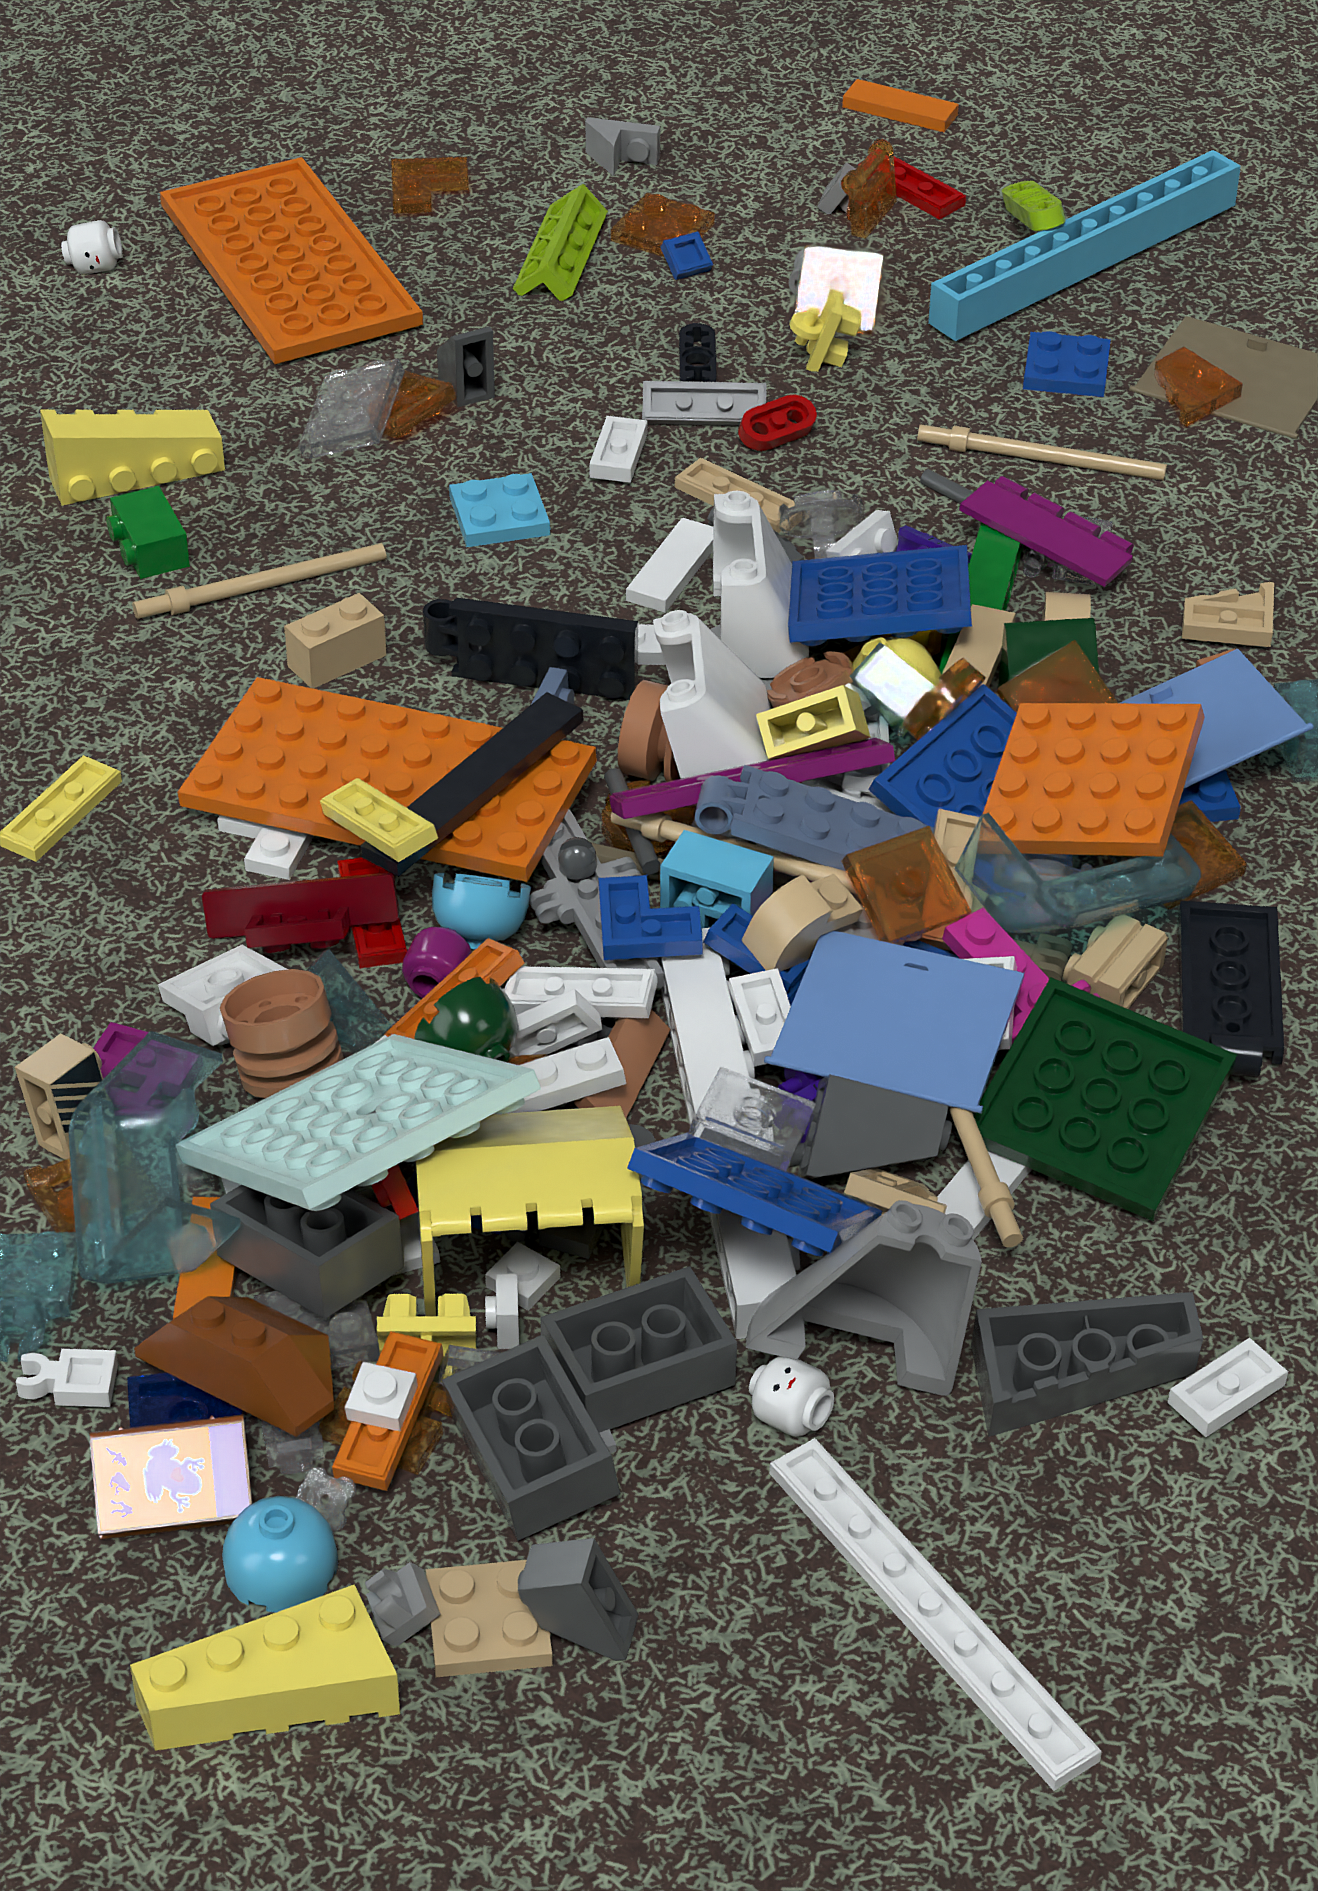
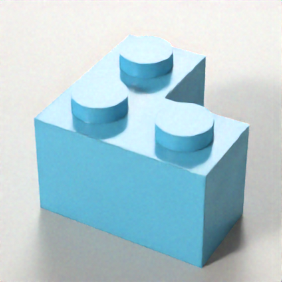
(714, 876)

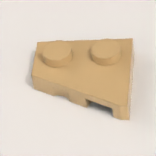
(1231, 617)
(884, 1188)

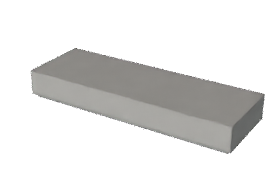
(699, 402)

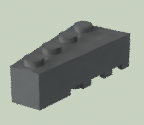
(1079, 1354)

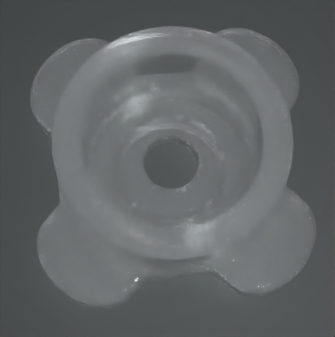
(339, 1492)

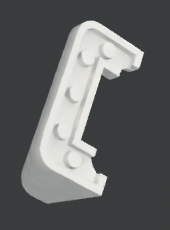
(753, 585)
(710, 699)

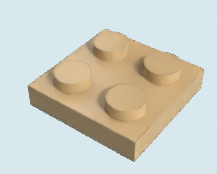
(484, 1621)

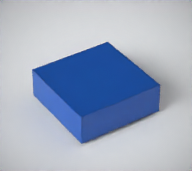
(686, 255)

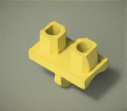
(820, 331)
(450, 1327)

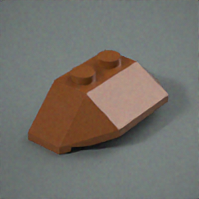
(248, 1360)

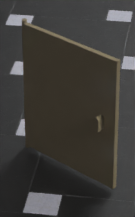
(1275, 376)

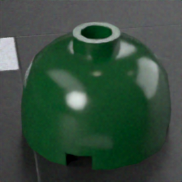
(473, 1020)

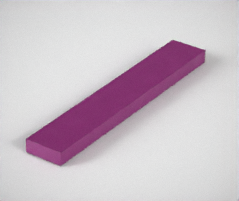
(795, 767)

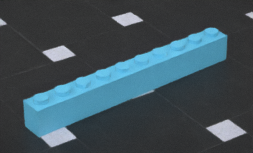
(1082, 245)

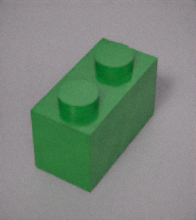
(148, 532)

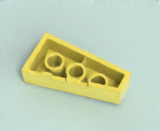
(127, 451)
(269, 1674)

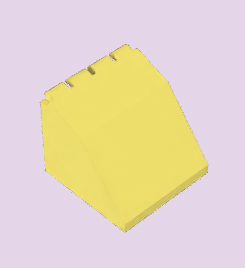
(529, 1164)

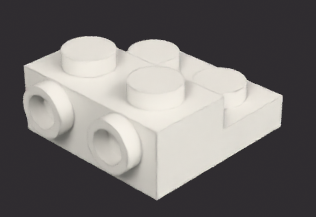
(203, 988)

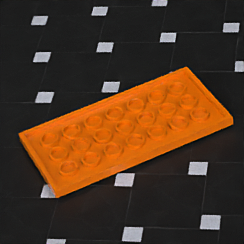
(290, 260)
(301, 743)

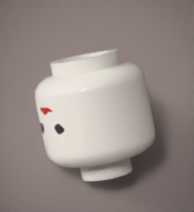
(92, 247)
(791, 1396)

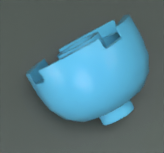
(479, 907)
(279, 1553)

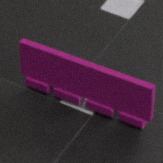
(1040, 527)

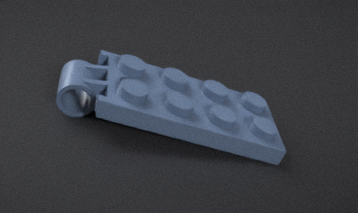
(795, 816)

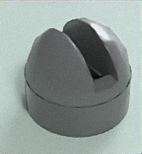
(577, 858)

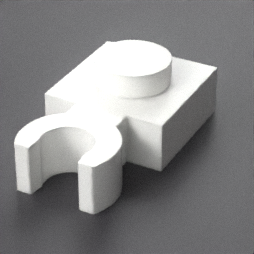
(77, 1379)

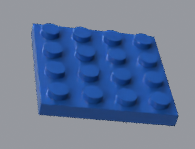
(879, 595)
(951, 762)
(758, 1192)

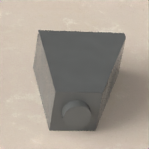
(868, 1129)

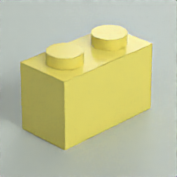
(813, 723)

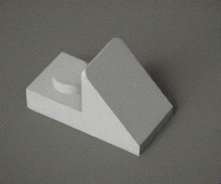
(619, 141)

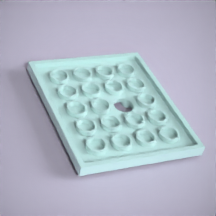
(317, 1133)

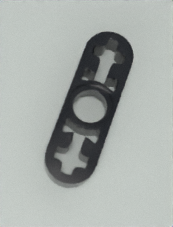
(697, 354)

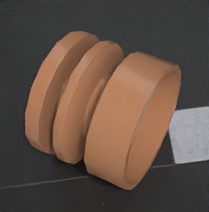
(643, 736)
(280, 1030)

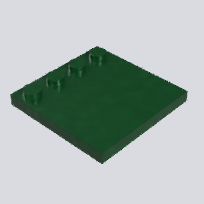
(1102, 1098)

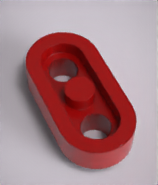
(773, 422)

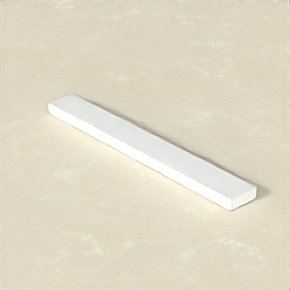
(936, 1615)

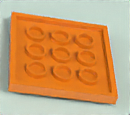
(1094, 777)

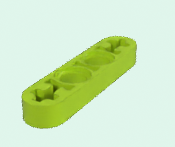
(1033, 205)

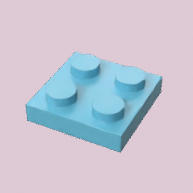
(499, 509)

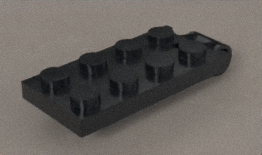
(523, 642)
(1232, 980)

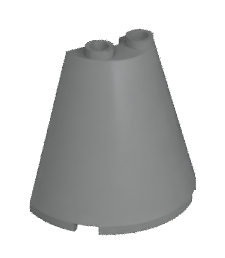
(893, 1281)

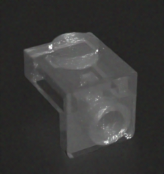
(292, 1452)

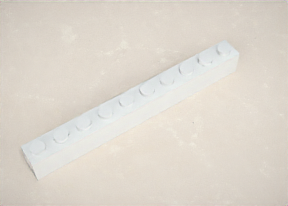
(703, 1040)

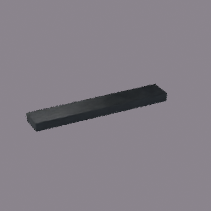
(486, 773)

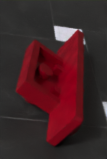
(300, 910)

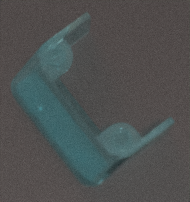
(1027, 904)
(128, 1172)

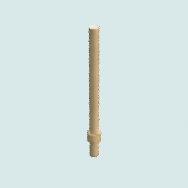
(961, 439)
(179, 599)
(660, 827)
(993, 1194)

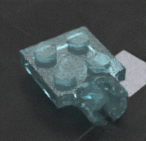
(34, 1286)

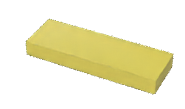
(59, 808)
(378, 819)

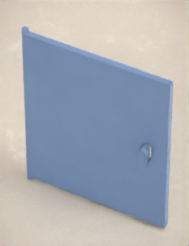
(1239, 710)
(898, 1019)

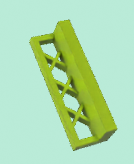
(562, 244)

